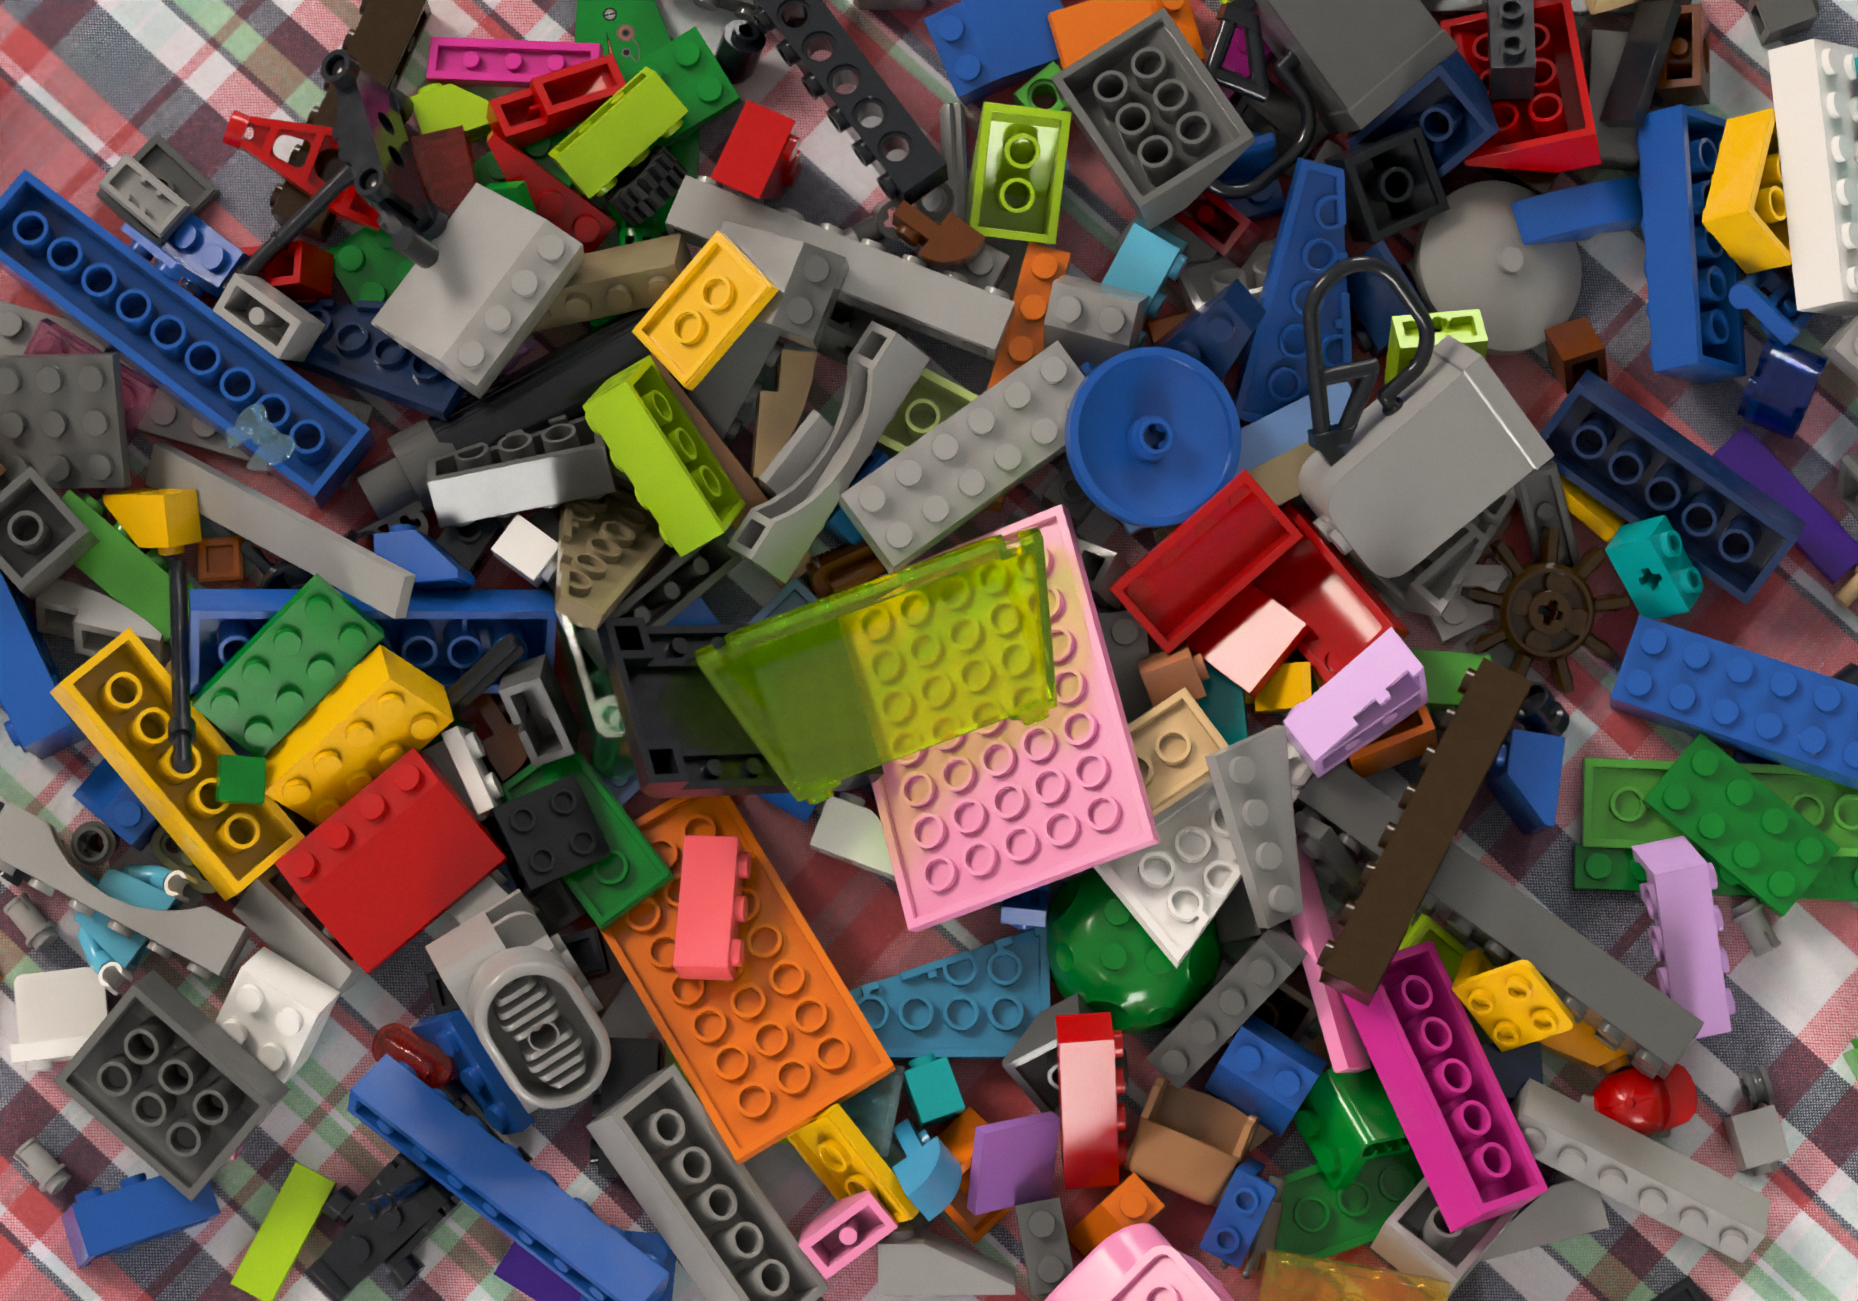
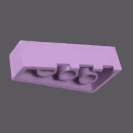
(1686, 930)

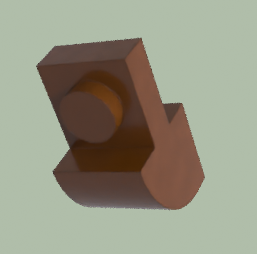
(945, 245)
(504, 746)

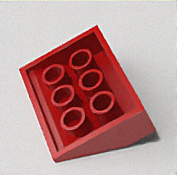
(1555, 127)
(391, 860)

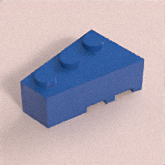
(131, 1216)

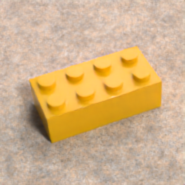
(355, 735)

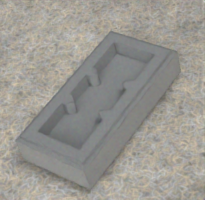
(145, 197)

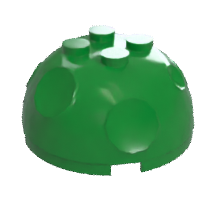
(1117, 966)

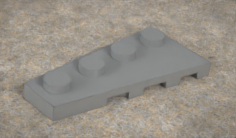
(1259, 816)

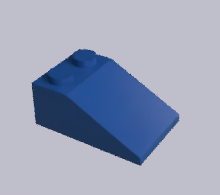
(993, 43)

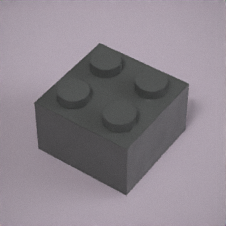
(38, 534)

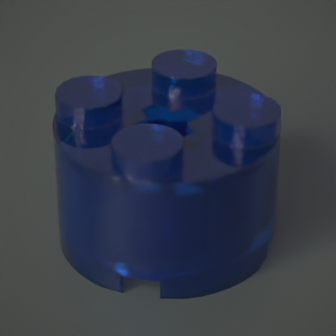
(1783, 388)

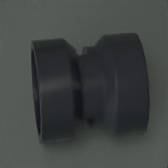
(1542, 713)

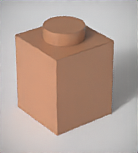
(1169, 673)

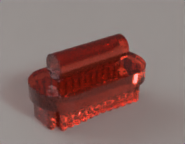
(422, 1055)

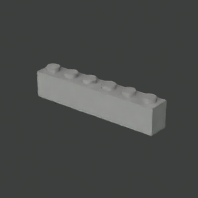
(1640, 1172)

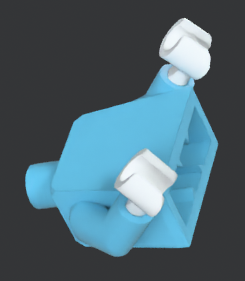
(138, 886)

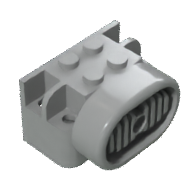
(509, 982)

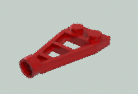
(347, 205)

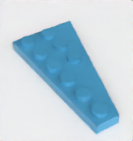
(964, 1003)

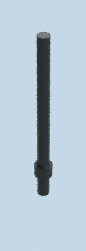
(181, 725)

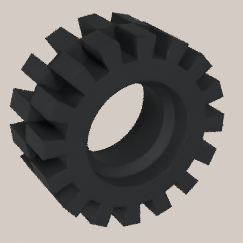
(646, 186)

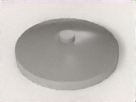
(1479, 262)

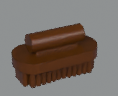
(843, 568)

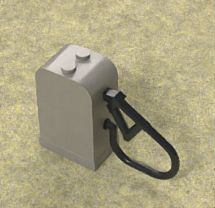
(1422, 454)

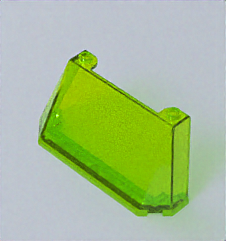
(893, 664)

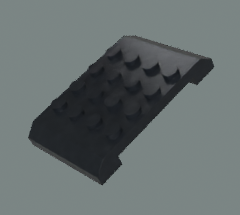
(677, 722)

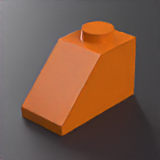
(1127, 1205)

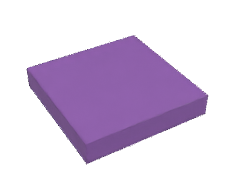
(1013, 1162)

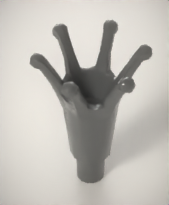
(1267, 1234)

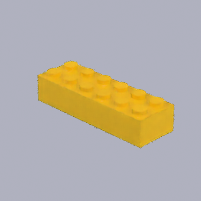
(124, 709)

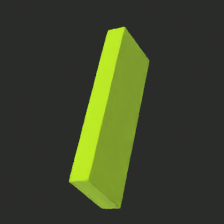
(283, 1233)

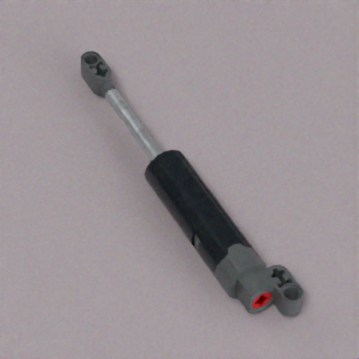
(533, 395)

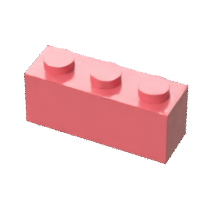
(711, 908)

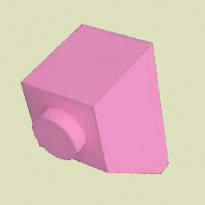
(845, 1231)

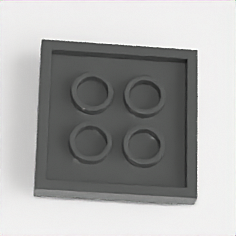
(64, 420)

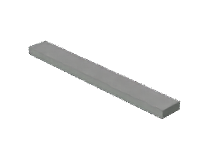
(285, 531)

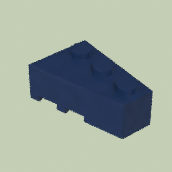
(1217, 329)

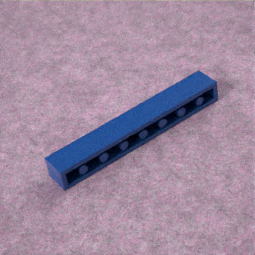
(504, 1186)

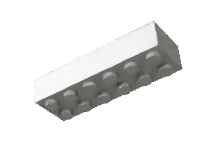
(965, 461)
(701, 1196)

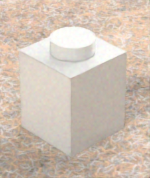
(527, 551)

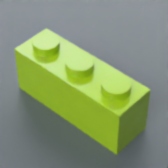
(619, 133)

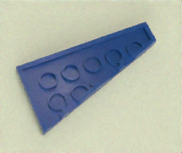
(1305, 247)

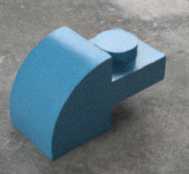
(929, 1172)

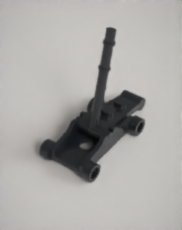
(376, 162)
(387, 1221)

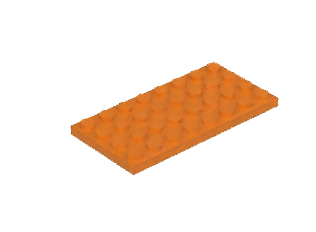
(781, 1034)

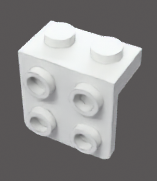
(462, 763)
(56, 1015)

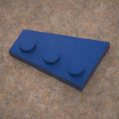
(476, 1071)

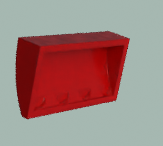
(1206, 561)
(1327, 595)

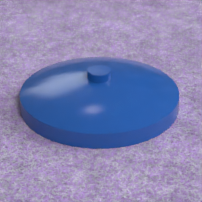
(1152, 436)

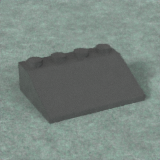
(1154, 117)
(171, 1084)

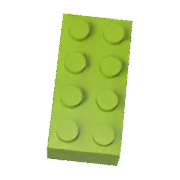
(663, 456)

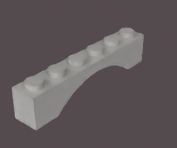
(878, 380)
(197, 934)

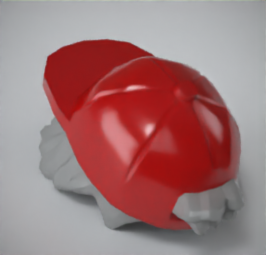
(1643, 1102)

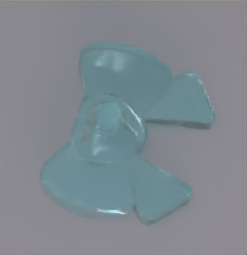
(272, 444)

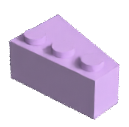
(1358, 704)

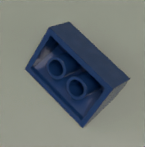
(1448, 107)

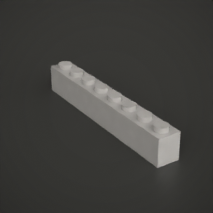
(876, 281)

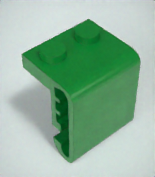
(1349, 1122)

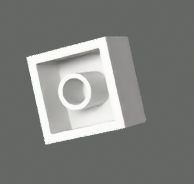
(276, 1012)

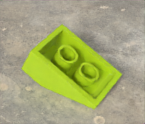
(1018, 172)

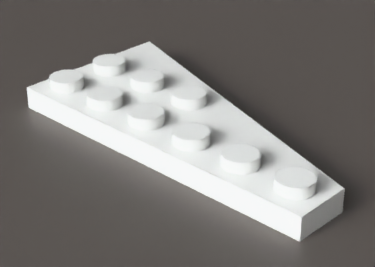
(1190, 873)

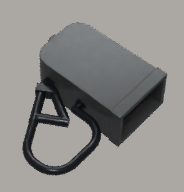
(1334, 60)

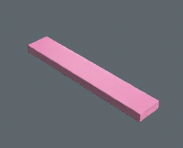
(1312, 933)

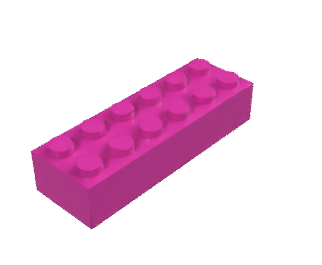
(1445, 1092)

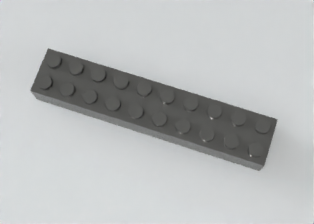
(1515, 928)

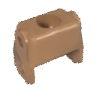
(1190, 1142)

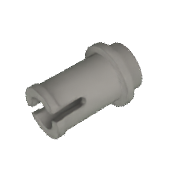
(31, 922)
(1755, 926)
(42, 1166)

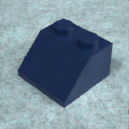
(1374, 304)

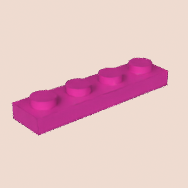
(502, 61)

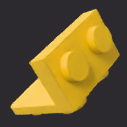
(1510, 1001)

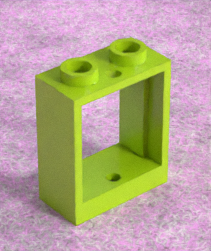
(1404, 336)

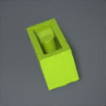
(451, 106)

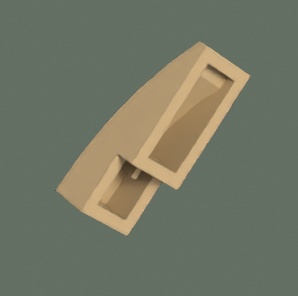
(780, 411)

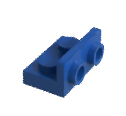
(1239, 1214)

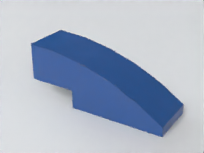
(1579, 212)

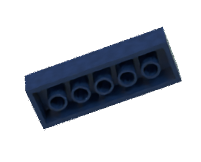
(1652, 471)

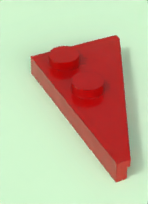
(553, 197)

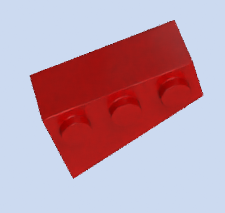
(760, 154)

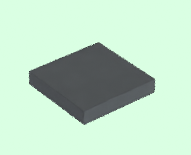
(176, 174)

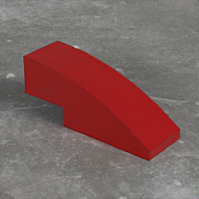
(554, 101)

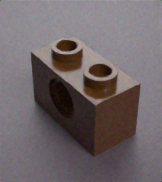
(1687, 62)

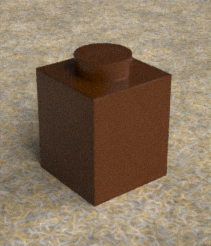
(1573, 350)

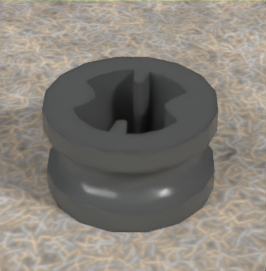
(1756, 1087)

